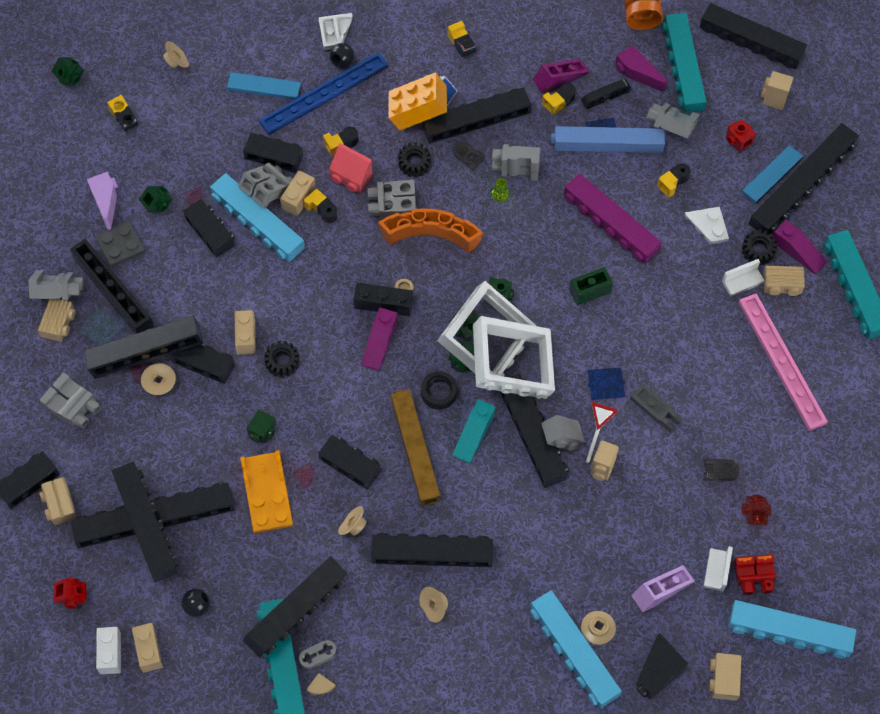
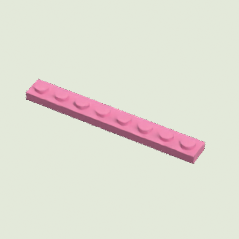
(783, 362)

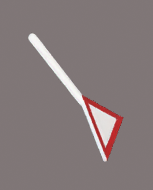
(602, 415)

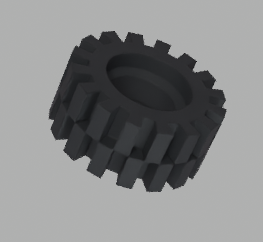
(416, 150)
(762, 238)
(278, 349)

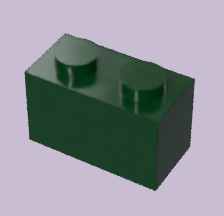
(590, 286)

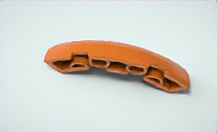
(432, 223)

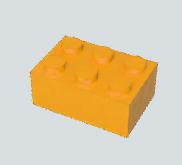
(417, 101)

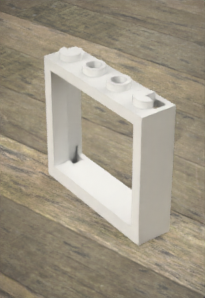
(504, 307)
(517, 331)

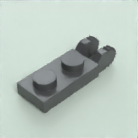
(655, 407)

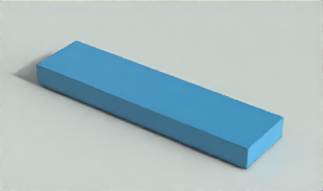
(264, 86)
(772, 174)

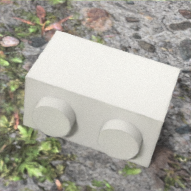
(108, 650)

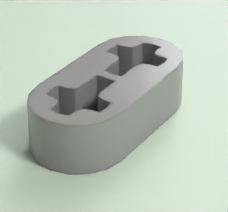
(315, 650)

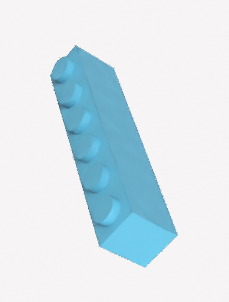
(258, 219)
(792, 628)
(575, 649)

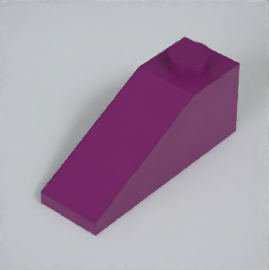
(638, 68)
(554, 75)
(798, 246)
(379, 338)

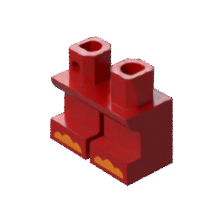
(755, 570)

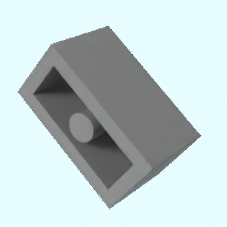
(563, 432)

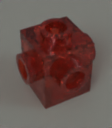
(756, 510)

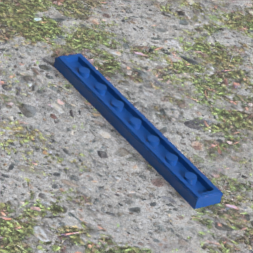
(323, 93)

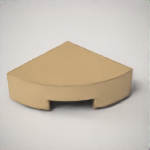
(320, 685)

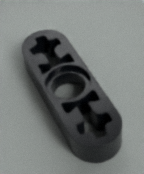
(607, 92)

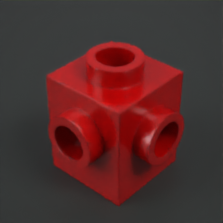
(740, 135)
(70, 592)

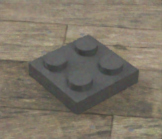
(120, 244)

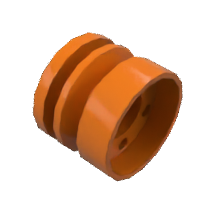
(643, 14)

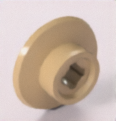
(175, 56)
(155, 372)
(353, 523)
(433, 603)
(595, 635)

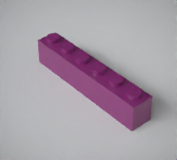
(612, 219)

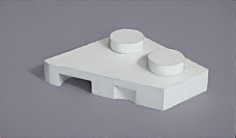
(334, 29)
(709, 223)

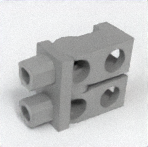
(673, 120)
(517, 161)
(264, 184)
(392, 198)
(54, 287)
(70, 402)

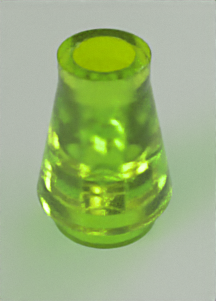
(500, 191)

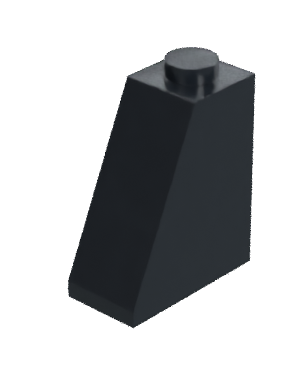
(660, 668)

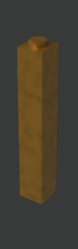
(415, 447)

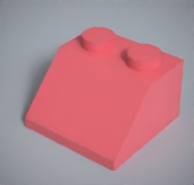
(351, 169)

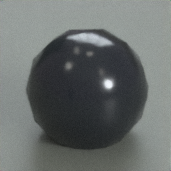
(341, 55)
(195, 602)

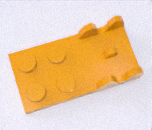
(266, 492)

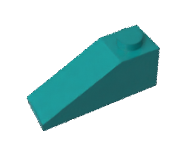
(474, 431)

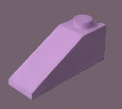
(104, 195)
(661, 588)

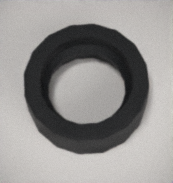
(438, 376)

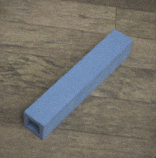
(608, 139)

